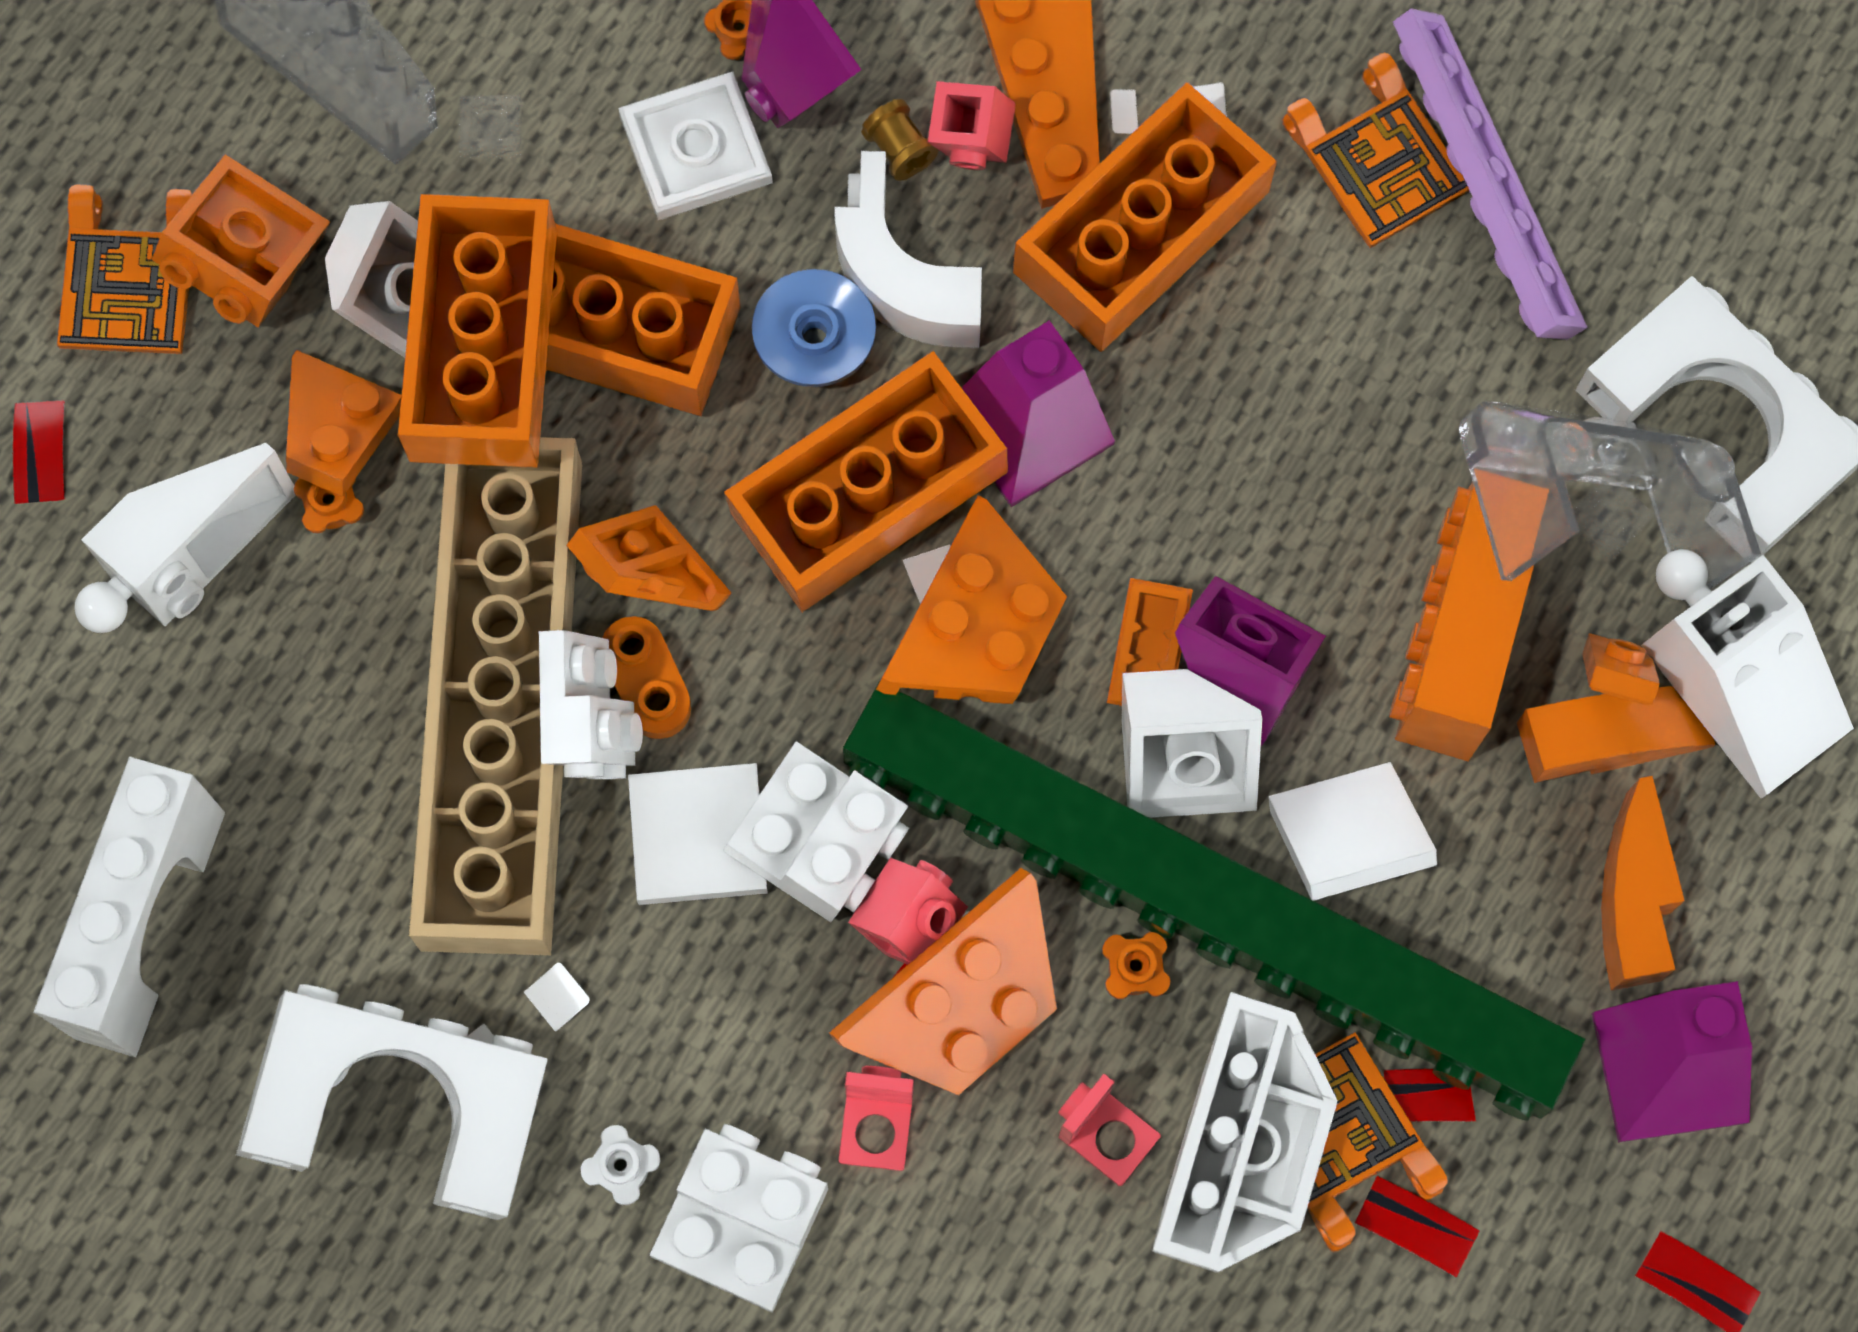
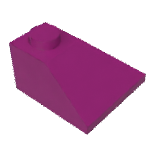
(791, 59)
(1040, 410)
(1247, 648)
(1676, 1062)

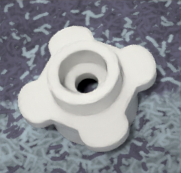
(623, 1183)

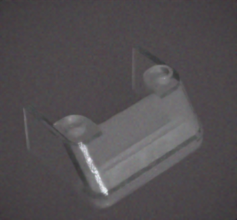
(1528, 452)

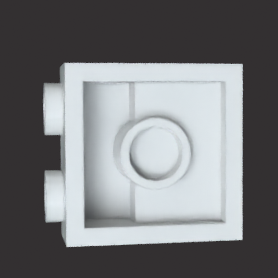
(577, 717)
(818, 832)
(740, 1216)

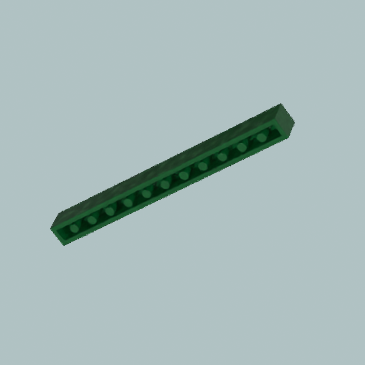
(1215, 903)

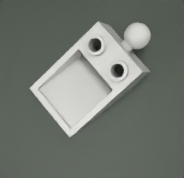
(179, 535)
(1754, 686)

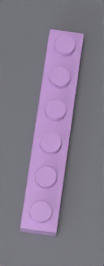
(1490, 176)

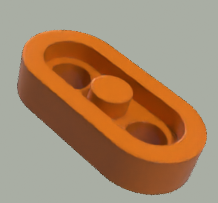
(648, 674)

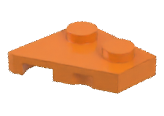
(334, 422)
(647, 560)

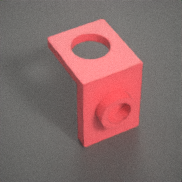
(880, 1093)
(1088, 1111)

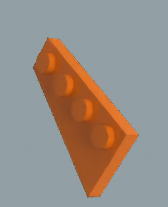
(1049, 73)

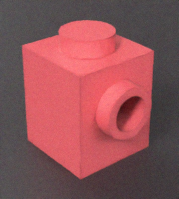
(971, 124)
(907, 909)

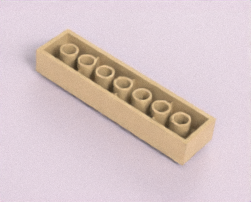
(484, 796)

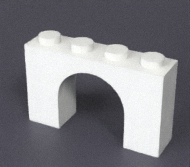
(1699, 339)
(95, 976)
(487, 1086)

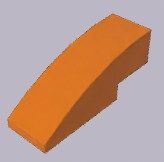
(1608, 733)
(1637, 891)

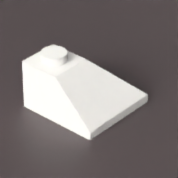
(373, 271)
(1188, 745)

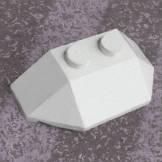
(1248, 1141)

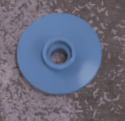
(813, 301)

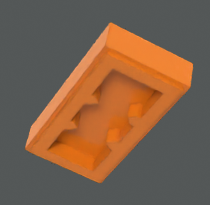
(1148, 631)
(1620, 669)

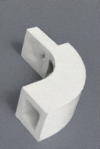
(907, 295)

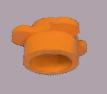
(722, 22)
(324, 516)
(1123, 979)

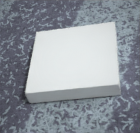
(695, 145)
(1352, 831)
(681, 832)

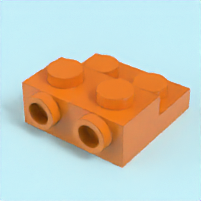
(238, 242)

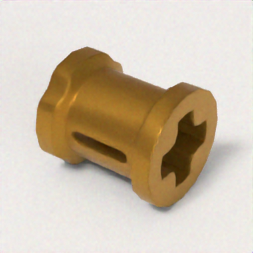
(900, 139)

